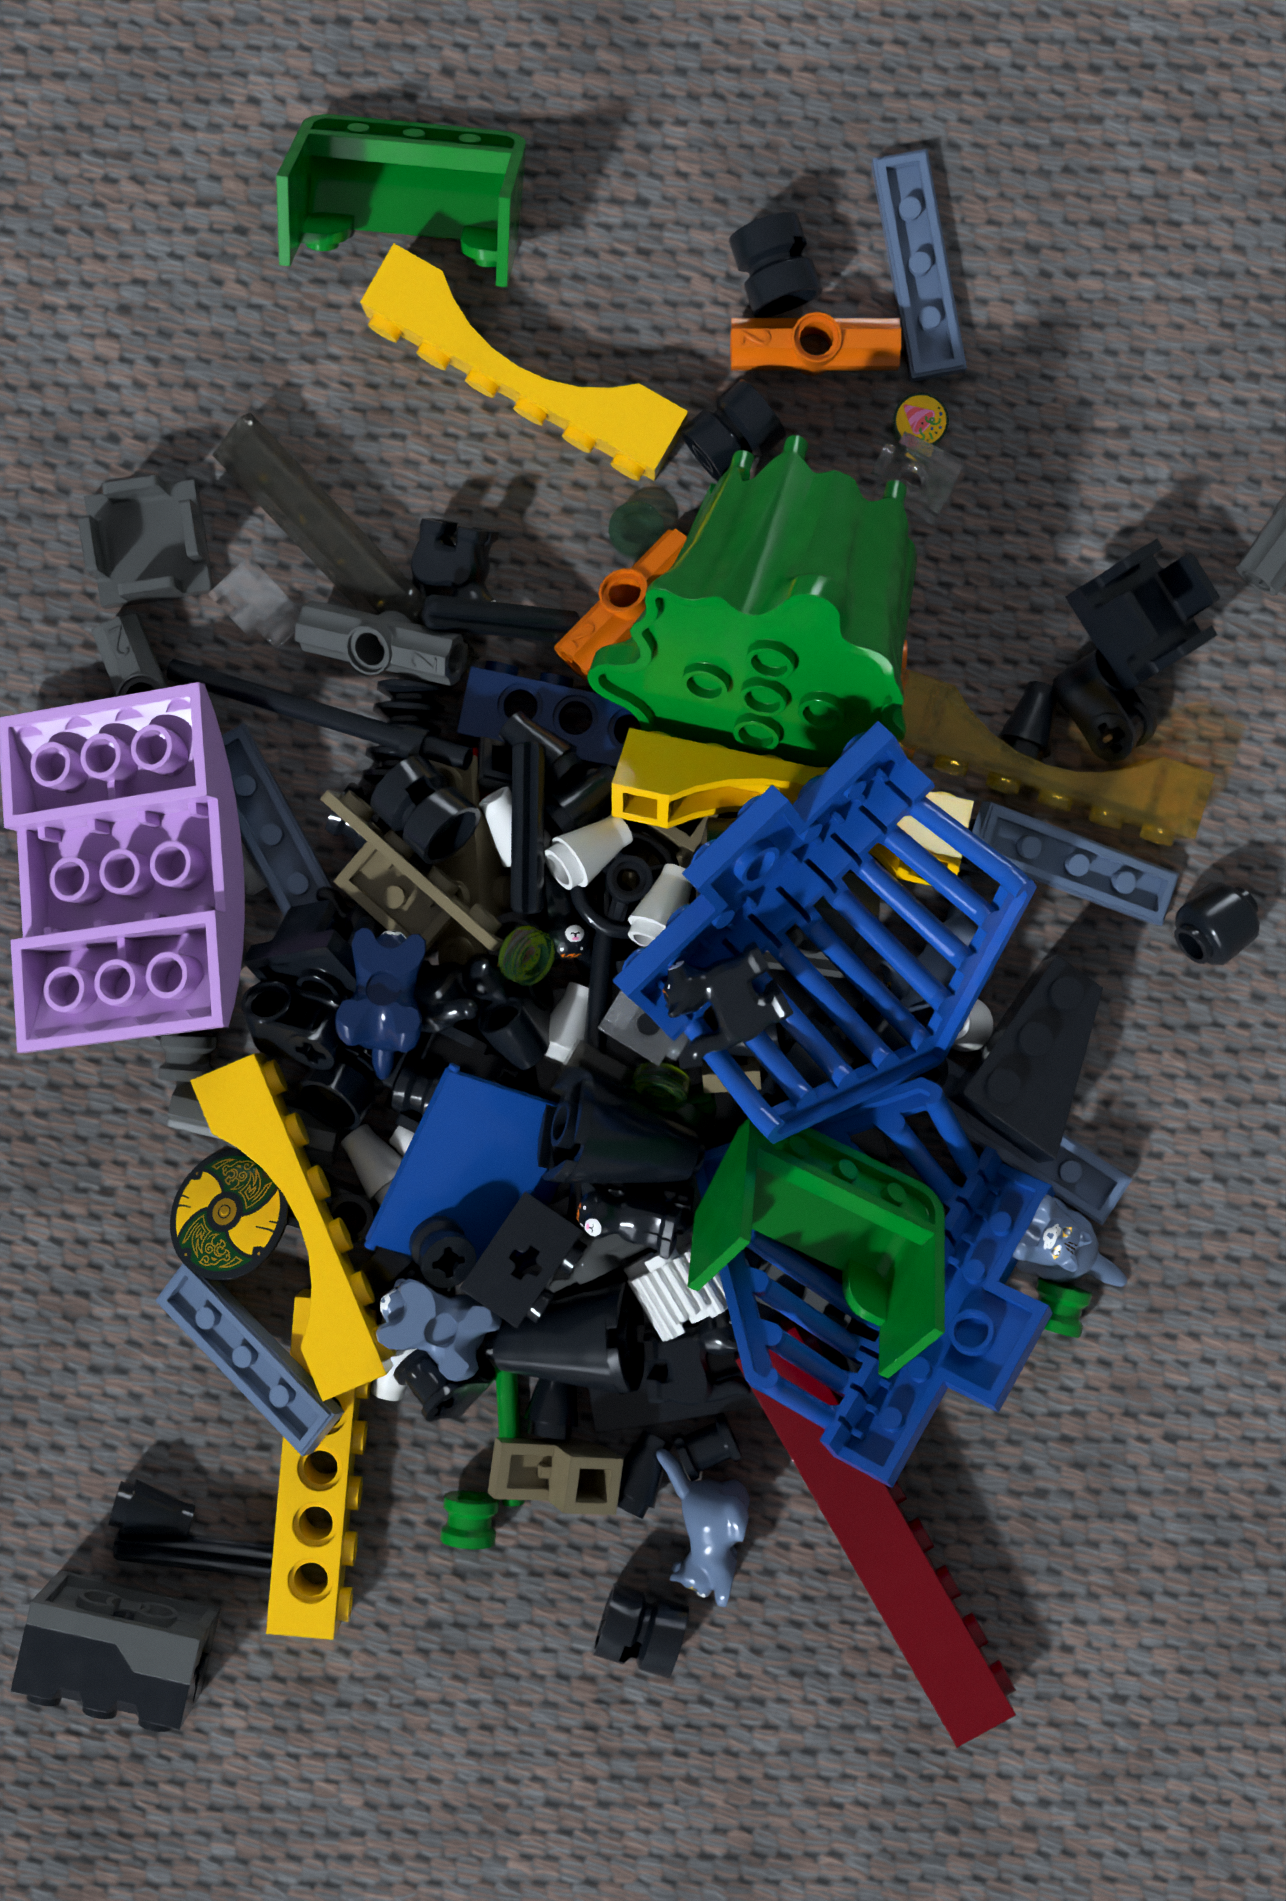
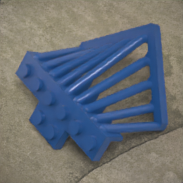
(769, 876)
(986, 1322)

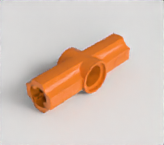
(853, 344)
(609, 618)

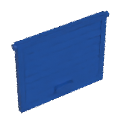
(465, 1163)

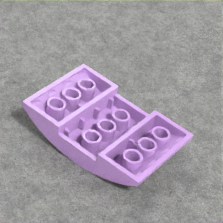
(123, 869)

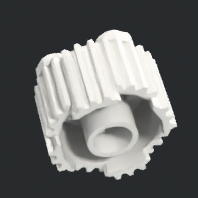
(664, 1292)

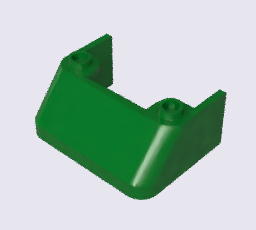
(402, 181)
(841, 1211)

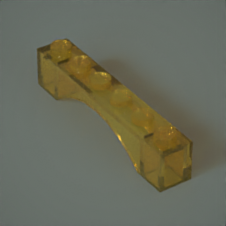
(1150, 793)

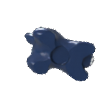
(383, 1007)

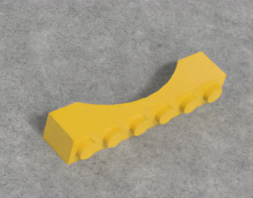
(623, 421)
(679, 780)
(249, 1112)

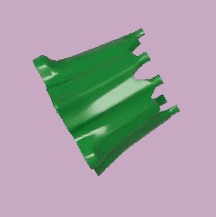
(775, 617)

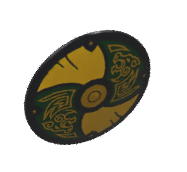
(227, 1216)

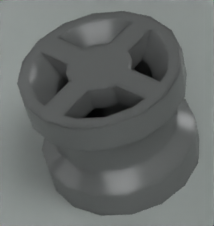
(186, 1056)

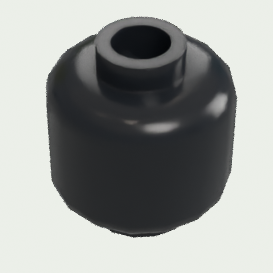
(1217, 924)

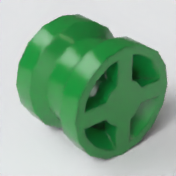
(1066, 1305)
(469, 1520)

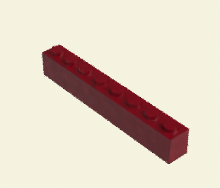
(895, 1567)

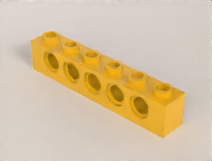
(295, 1603)

